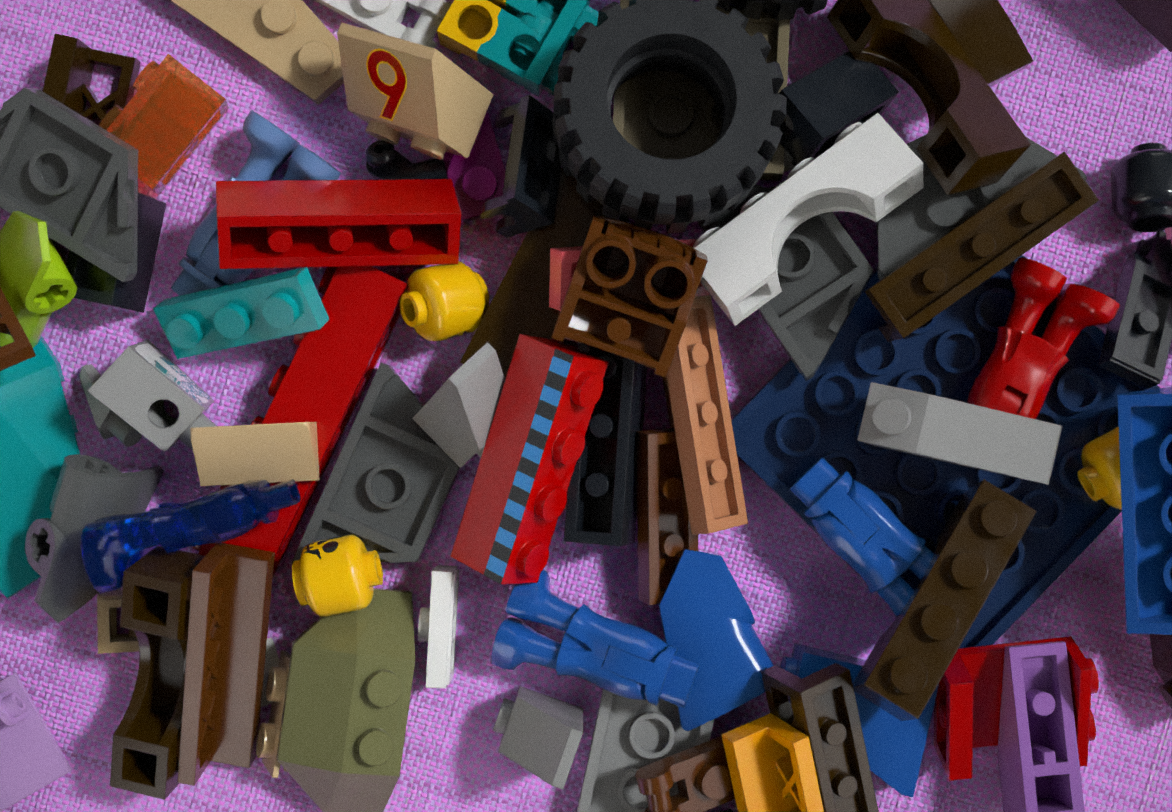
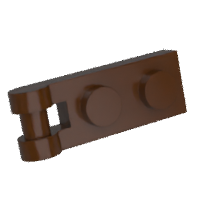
(700, 777)

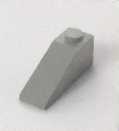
(959, 433)

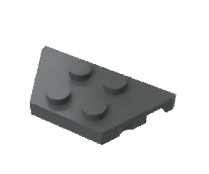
(72, 178)
(934, 213)
(819, 283)
(386, 477)

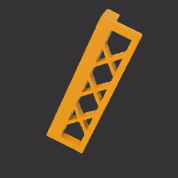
(772, 767)

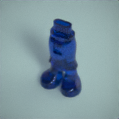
(121, 539)

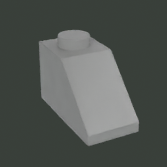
(465, 406)
(540, 734)

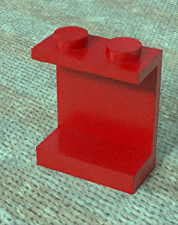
(971, 703)

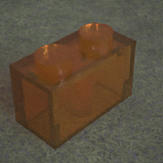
(165, 119)

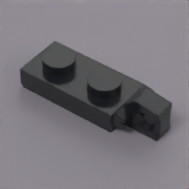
(1141, 331)

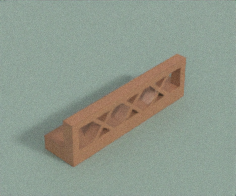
(703, 426)

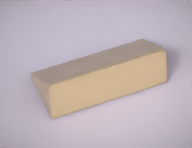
(256, 453)

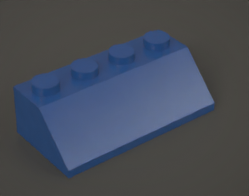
(1147, 508)

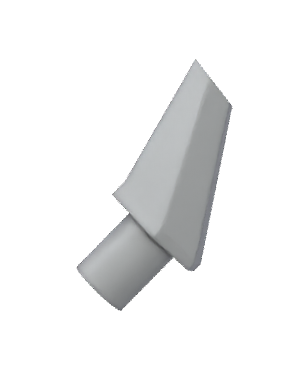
(106, 420)

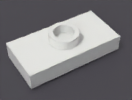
(438, 626)

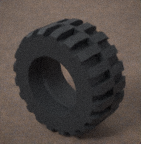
(680, 39)

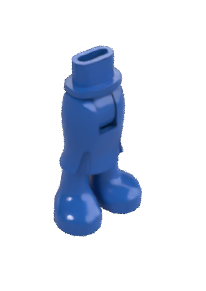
(863, 532)
(592, 648)

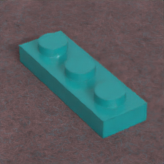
(242, 313)

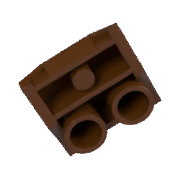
(631, 293)

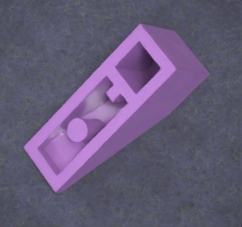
(1038, 731)

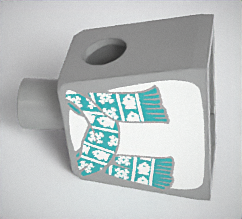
(137, 389)

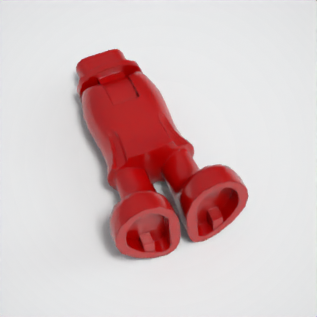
(1023, 363)

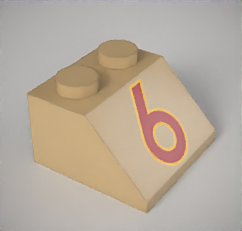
(410, 93)

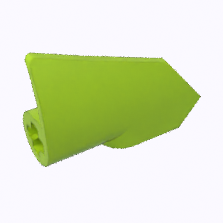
(32, 275)

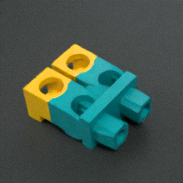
(516, 36)

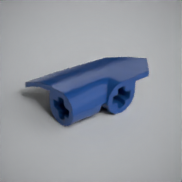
(713, 627)

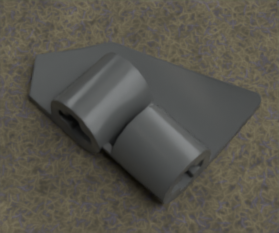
(83, 493)

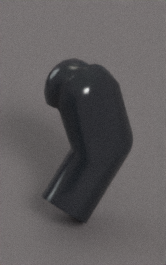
(388, 164)

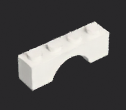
(862, 174)

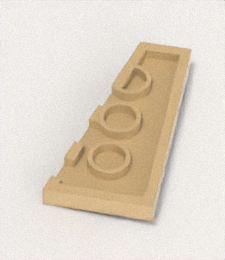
(279, 37)

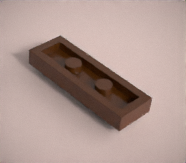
(661, 512)

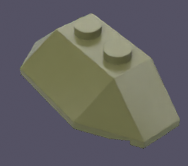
(350, 704)

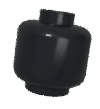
(1143, 188)

